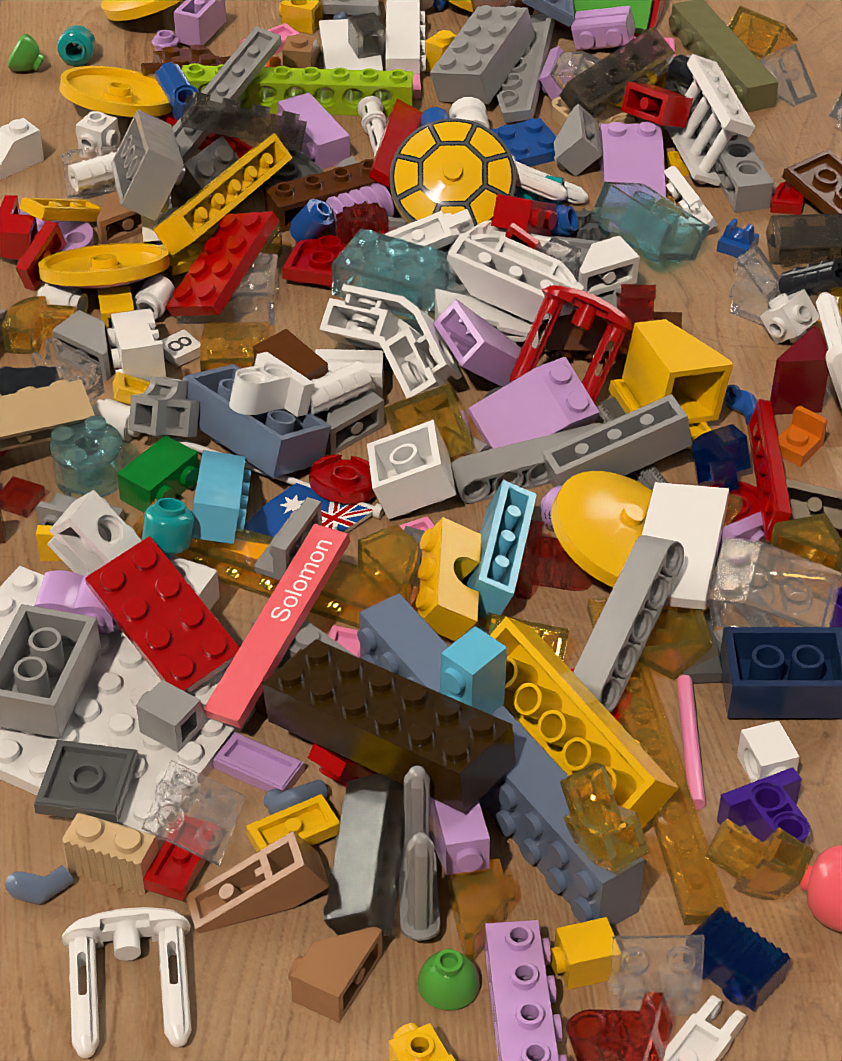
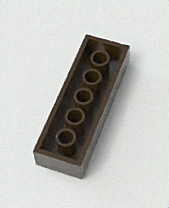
(390, 723)

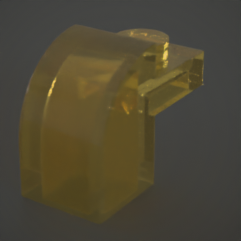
(30, 322)
(600, 827)
(762, 868)

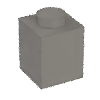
(169, 715)

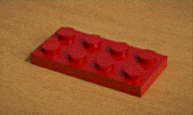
(222, 264)
(163, 616)

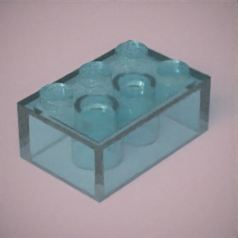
(649, 222)
(391, 267)

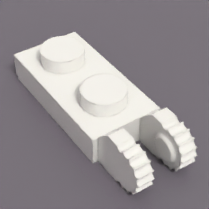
(700, 1039)

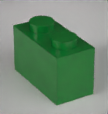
(158, 473)

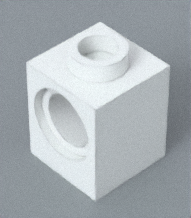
(766, 751)

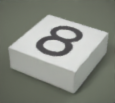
(180, 348)

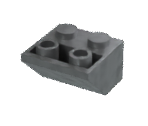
(205, 168)

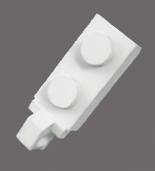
(690, 200)
(435, 229)

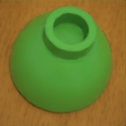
(25, 55)
(448, 980)

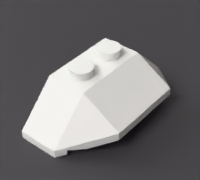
(508, 273)

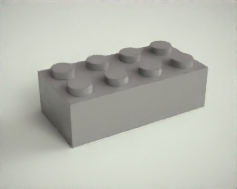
(483, 54)
(147, 166)

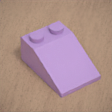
(633, 154)
(534, 406)

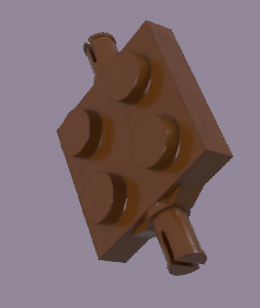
(195, 54)

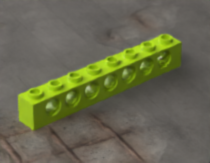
(311, 80)

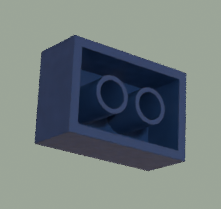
(782, 672)

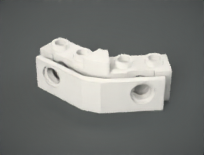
(381, 330)
(93, 535)

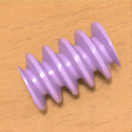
(375, 193)

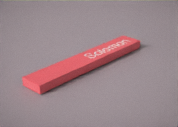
(276, 626)

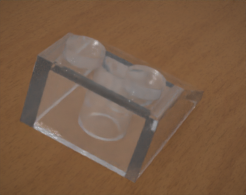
(253, 299)
(770, 588)

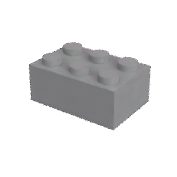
(45, 668)

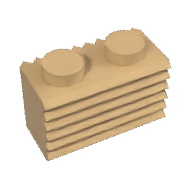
(109, 852)

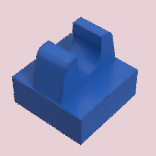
(737, 240)

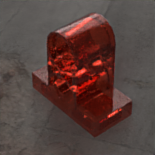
(637, 304)
(548, 565)
(622, 1033)

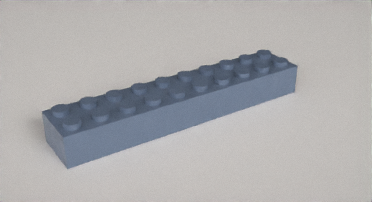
(529, 797)

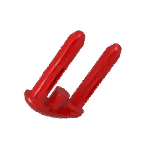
(588, 308)

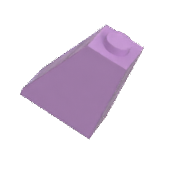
(477, 343)
(459, 837)

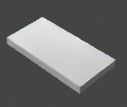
(696, 520)

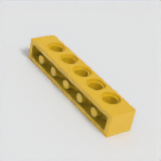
(222, 194)

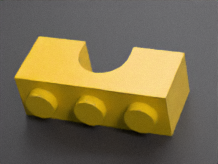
(447, 558)

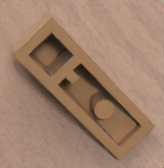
(260, 885)

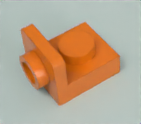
(803, 436)

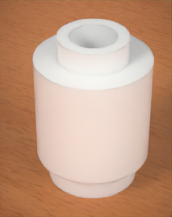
(154, 294)
(64, 296)

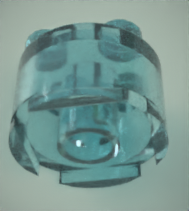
(87, 457)

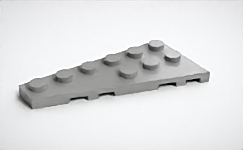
(521, 88)

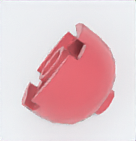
(824, 887)

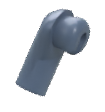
(36, 888)

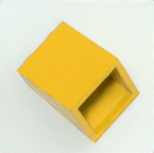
(673, 362)

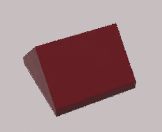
(801, 375)

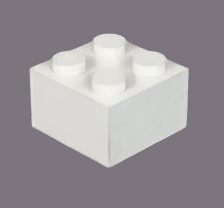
(410, 469)

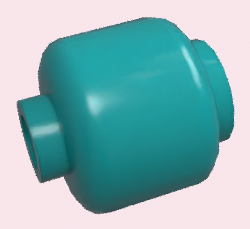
(69, 47)
(169, 525)

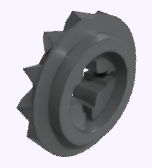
(592, 230)

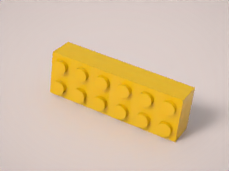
(574, 723)

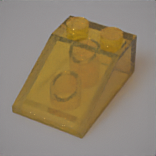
(231, 343)

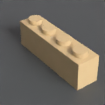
(34, 413)

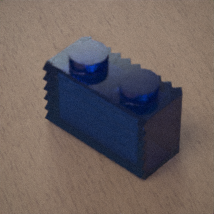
(741, 960)

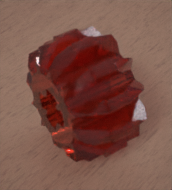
(360, 216)

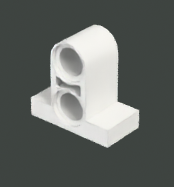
(270, 387)

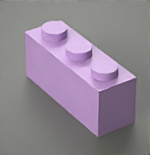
(324, 138)

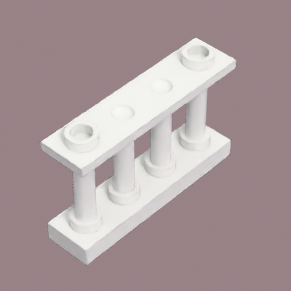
(725, 110)

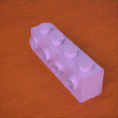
(521, 992)

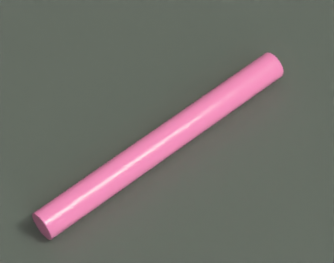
(690, 740)

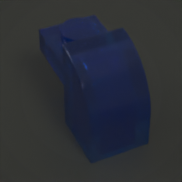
(720, 456)

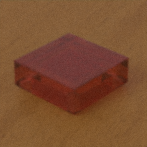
(21, 496)

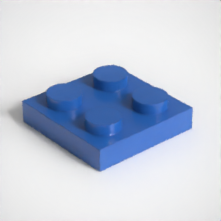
(529, 141)

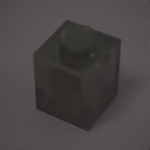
(366, 35)

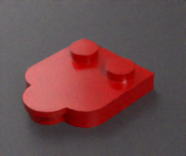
(312, 260)

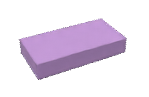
(258, 764)

